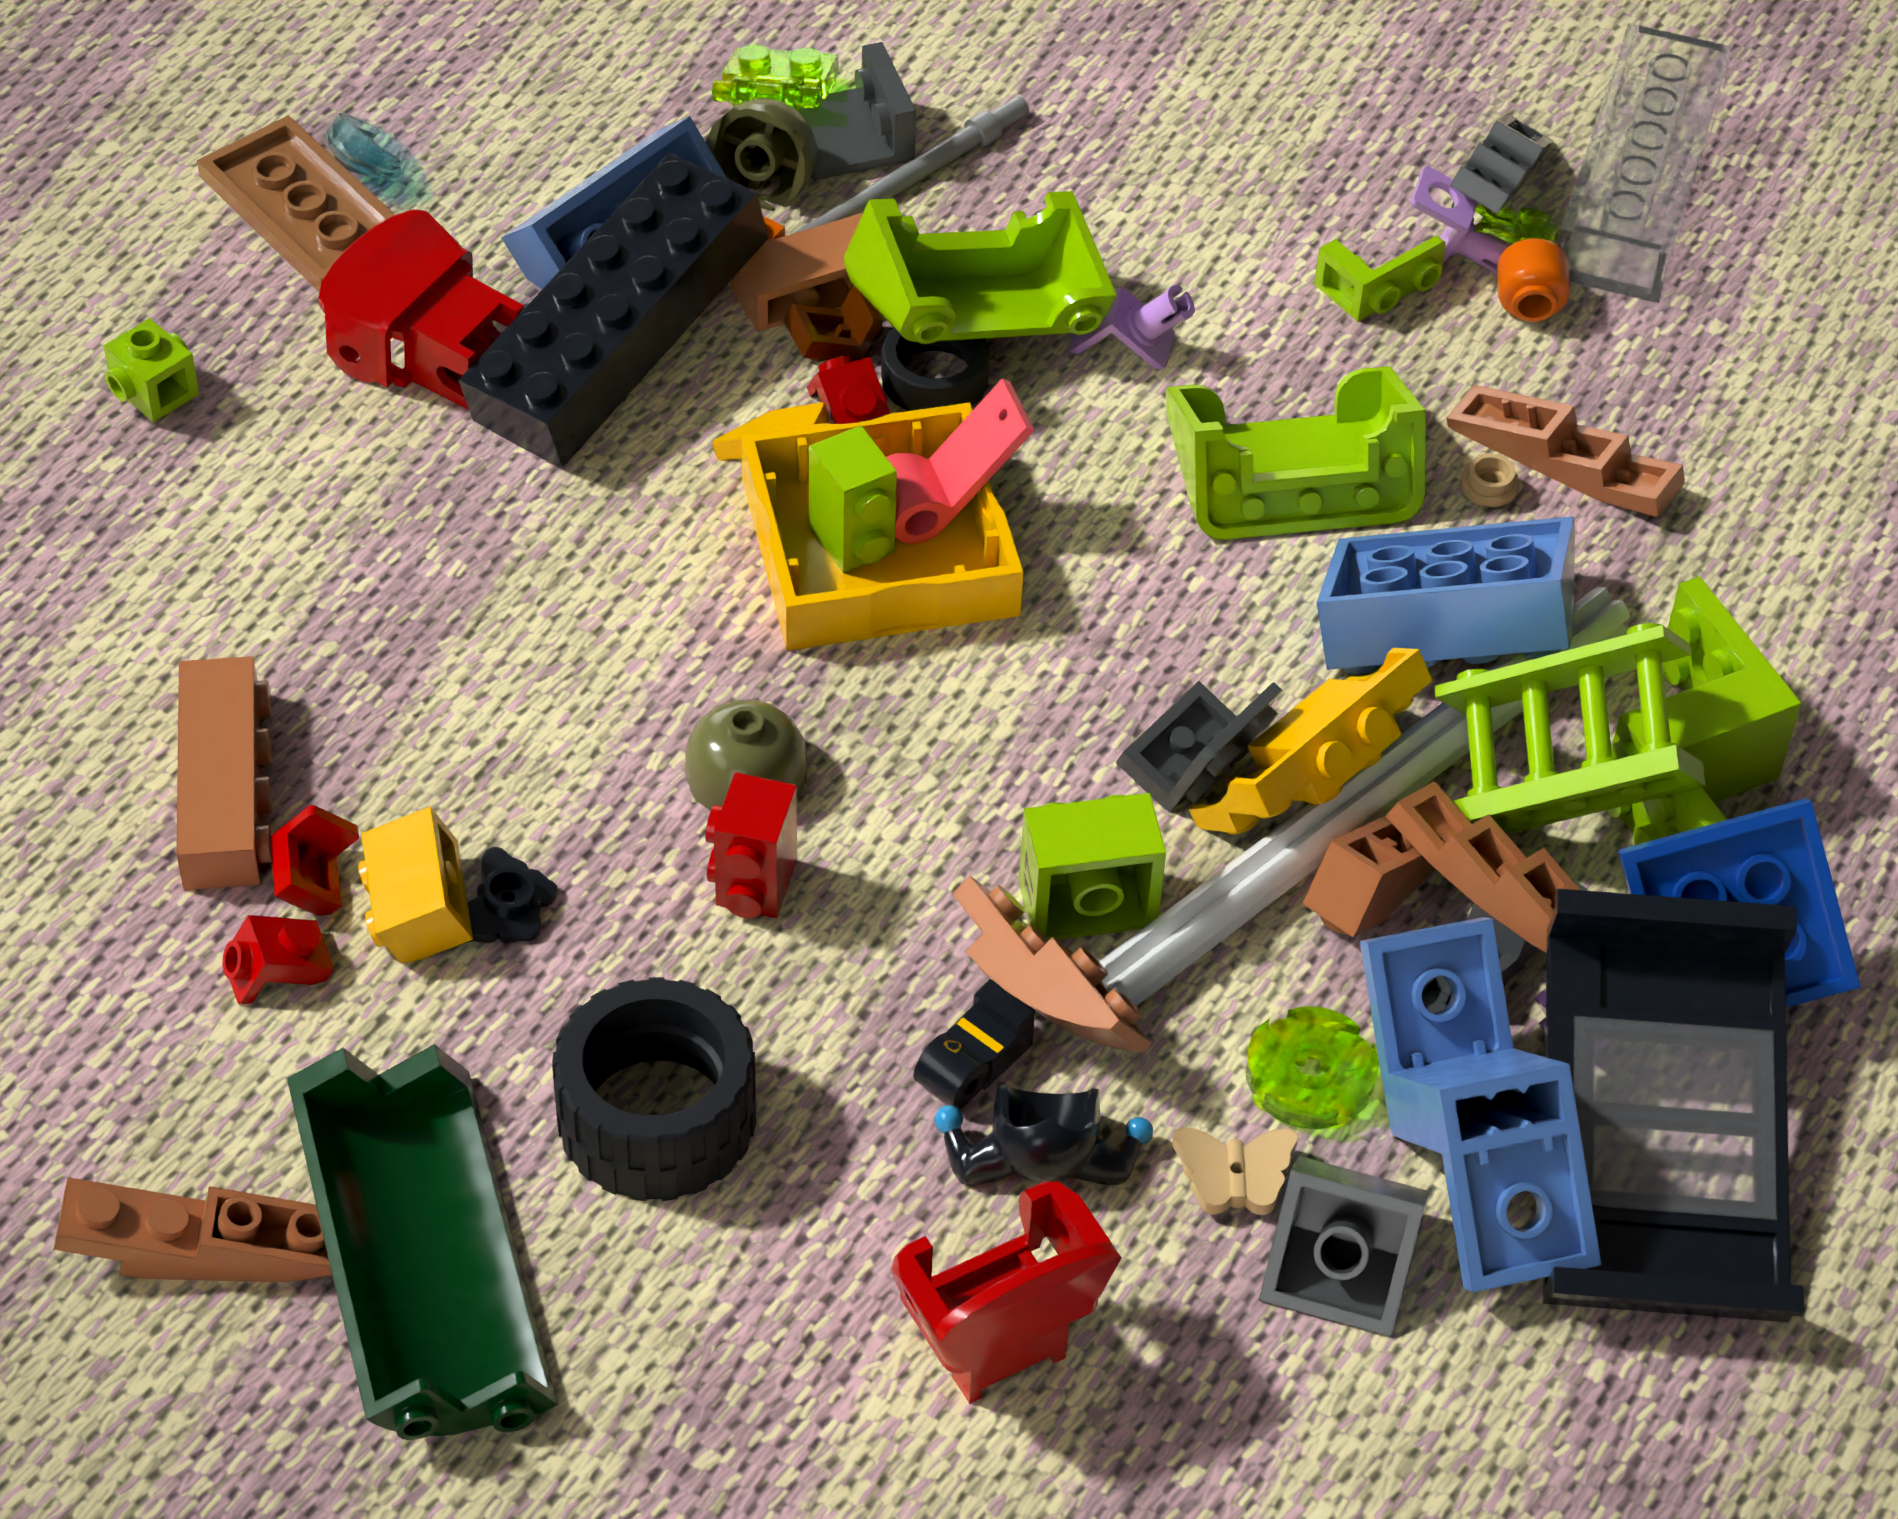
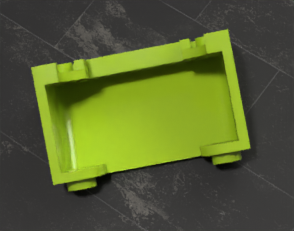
(982, 284)
(1307, 470)

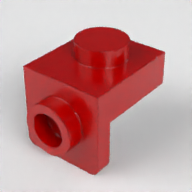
(849, 390)
(307, 859)
(275, 952)

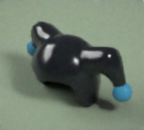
(1042, 1140)

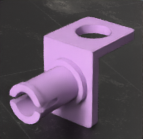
(1460, 230)
(1141, 327)

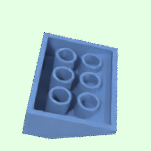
(1450, 594)

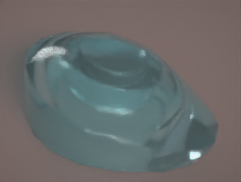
(367, 148)

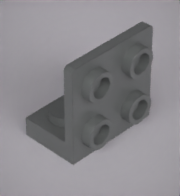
(864, 124)

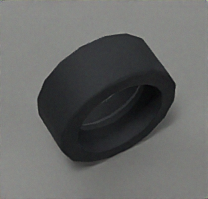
(921, 392)

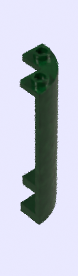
(420, 1246)

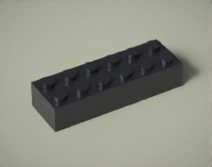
(614, 309)

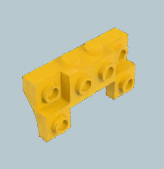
(1319, 744)

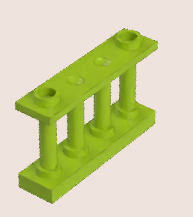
(1602, 780)

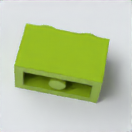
(852, 499)

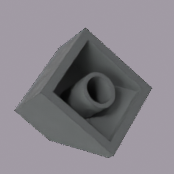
(1344, 1245)

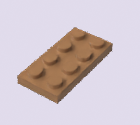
(293, 195)

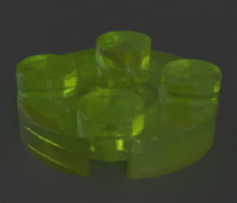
(1305, 1099)

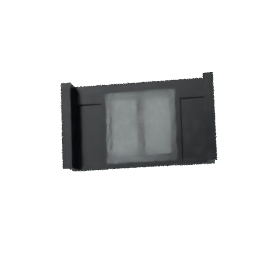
(1678, 1100)

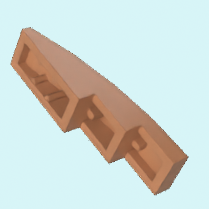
(1581, 457)
(1483, 862)

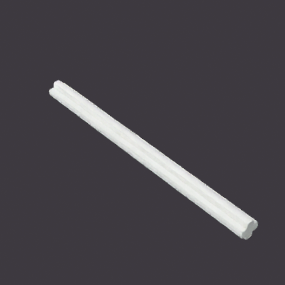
(1300, 842)

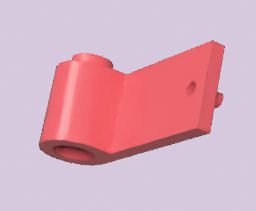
(939, 487)

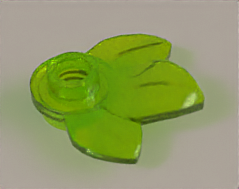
(1516, 224)

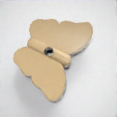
(1235, 1172)

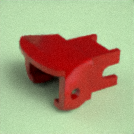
(416, 287)
(1004, 1305)

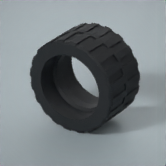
(664, 1152)

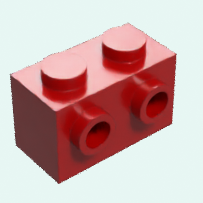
(753, 845)

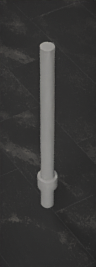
(979, 130)

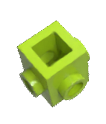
(148, 358)

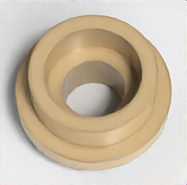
(1482, 471)

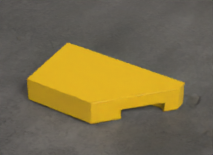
(729, 445)

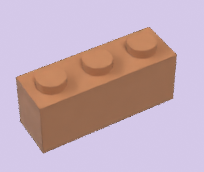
(796, 270)

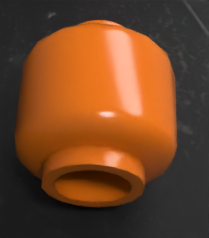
(1533, 279)

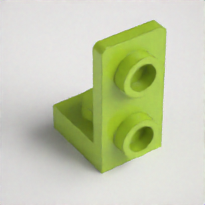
(1367, 291)

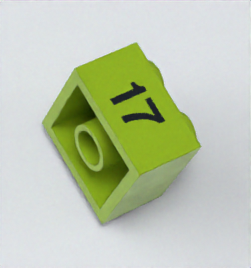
(1092, 866)

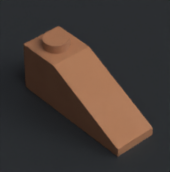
(1365, 878)

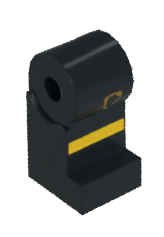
(976, 1046)

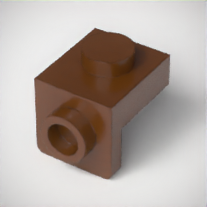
(832, 332)

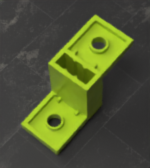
(1729, 716)

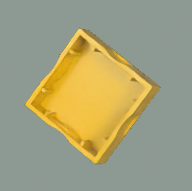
(948, 581)

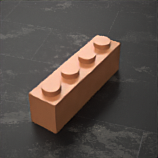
(220, 773)

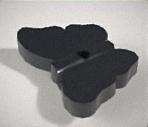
(505, 881)

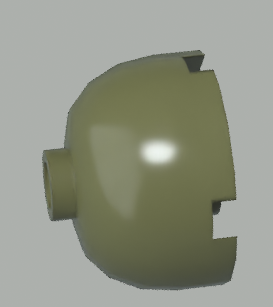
(764, 140)
(743, 739)

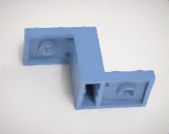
(1488, 1108)

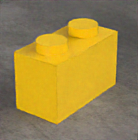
(415, 887)

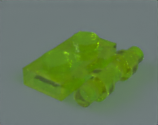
(781, 75)

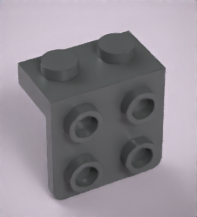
(1194, 744)

